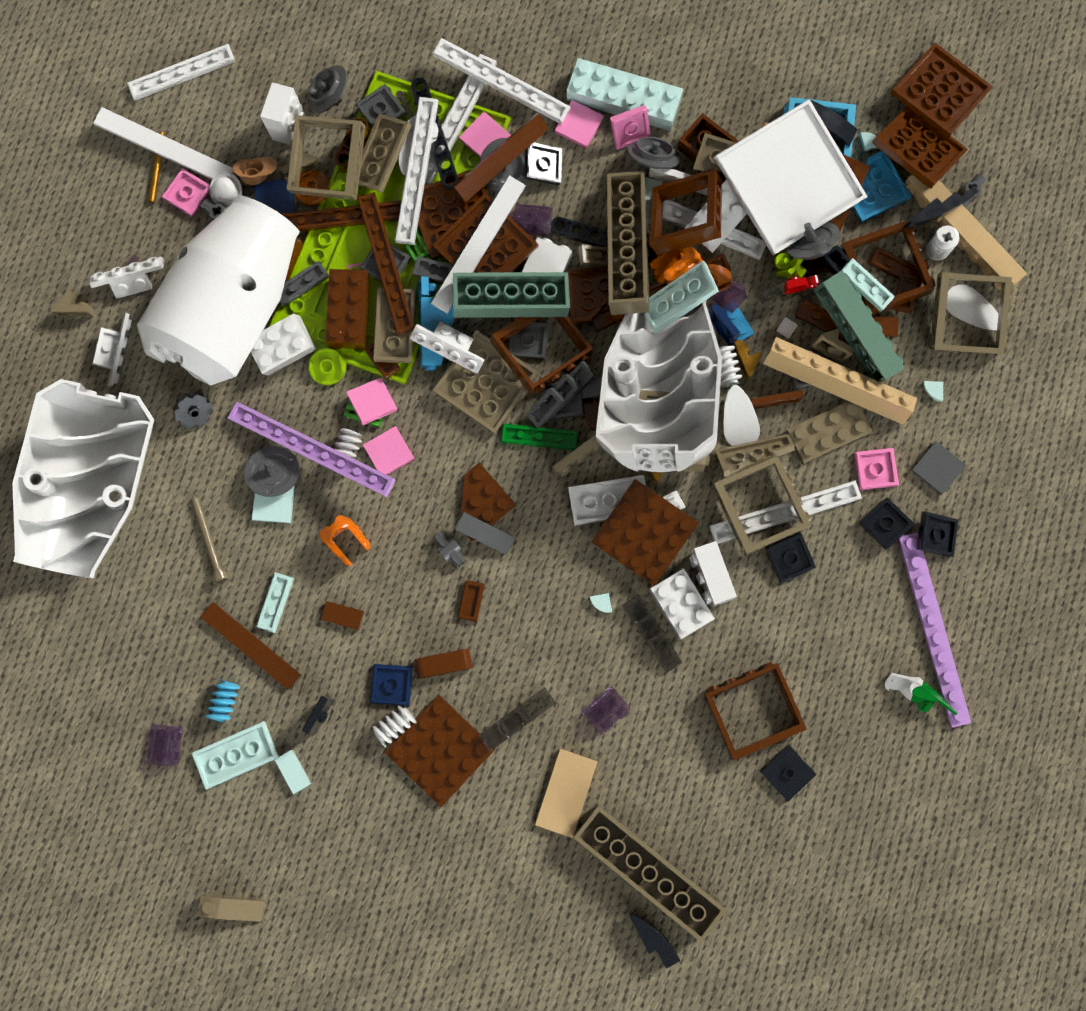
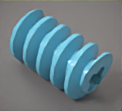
(223, 700)

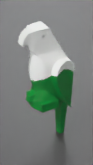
(916, 691)

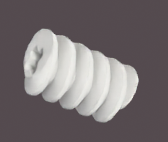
(942, 243)
(728, 371)
(348, 442)
(393, 725)

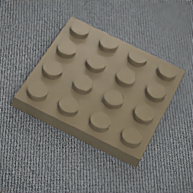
(488, 394)

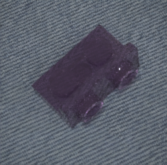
(534, 219)
(731, 297)
(606, 710)
(164, 745)

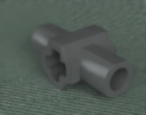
(977, 181)
(212, 209)
(449, 549)

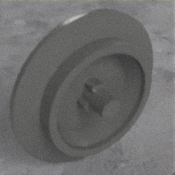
(327, 89)
(654, 153)
(515, 169)
(815, 242)
(272, 471)

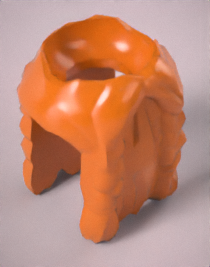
(674, 264)
(340, 524)

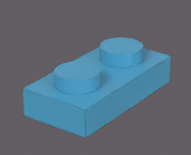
(741, 323)

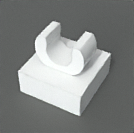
(675, 499)

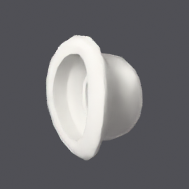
(225, 188)

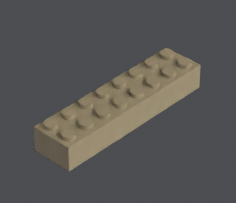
(627, 243)
(650, 873)

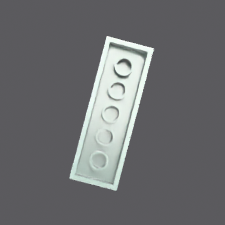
(621, 91)

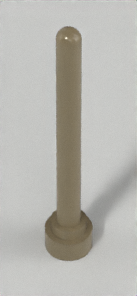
(219, 574)

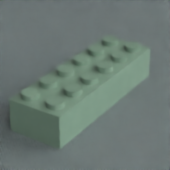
(510, 294)
(858, 327)

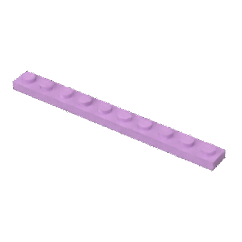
(312, 449)
(934, 630)

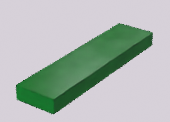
(539, 437)

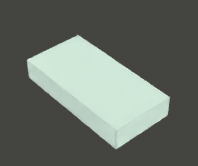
(293, 771)

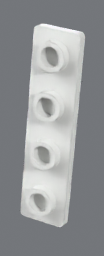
(128, 279)
(450, 344)
(109, 349)

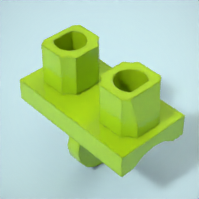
(788, 266)

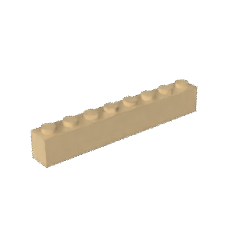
(972, 235)
(840, 381)

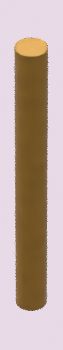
(155, 176)

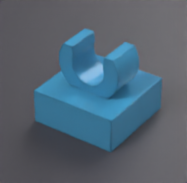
(425, 289)

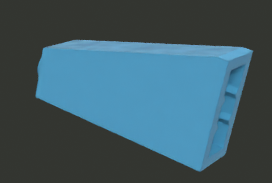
(429, 318)

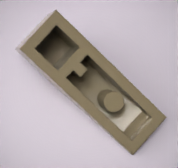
(230, 907)

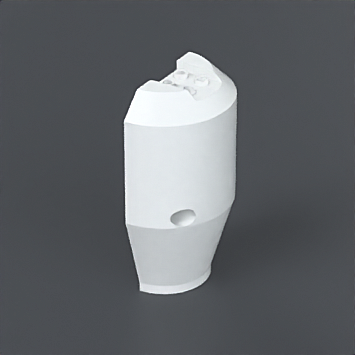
(220, 292)
(675, 360)
(86, 456)

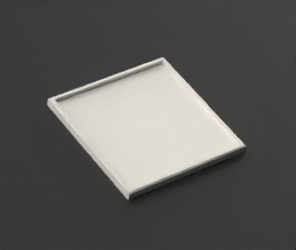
(790, 176)

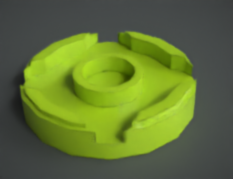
(327, 366)

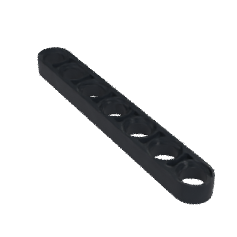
(440, 139)
(586, 231)

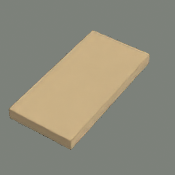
(566, 793)

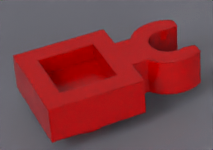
(798, 284)

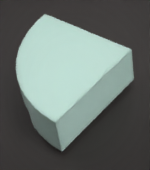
(866, 140)
(934, 390)
(602, 602)

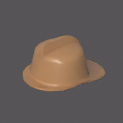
(254, 170)

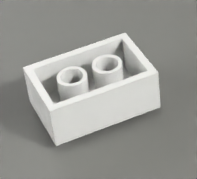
(280, 112)
(282, 344)
(712, 574)
(681, 604)

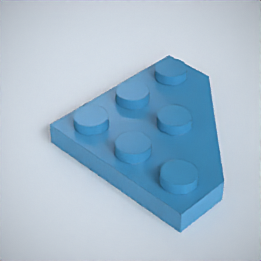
(882, 187)

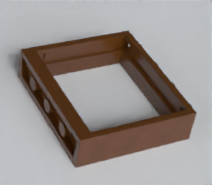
(693, 235)
(915, 249)
(521, 323)
(771, 739)

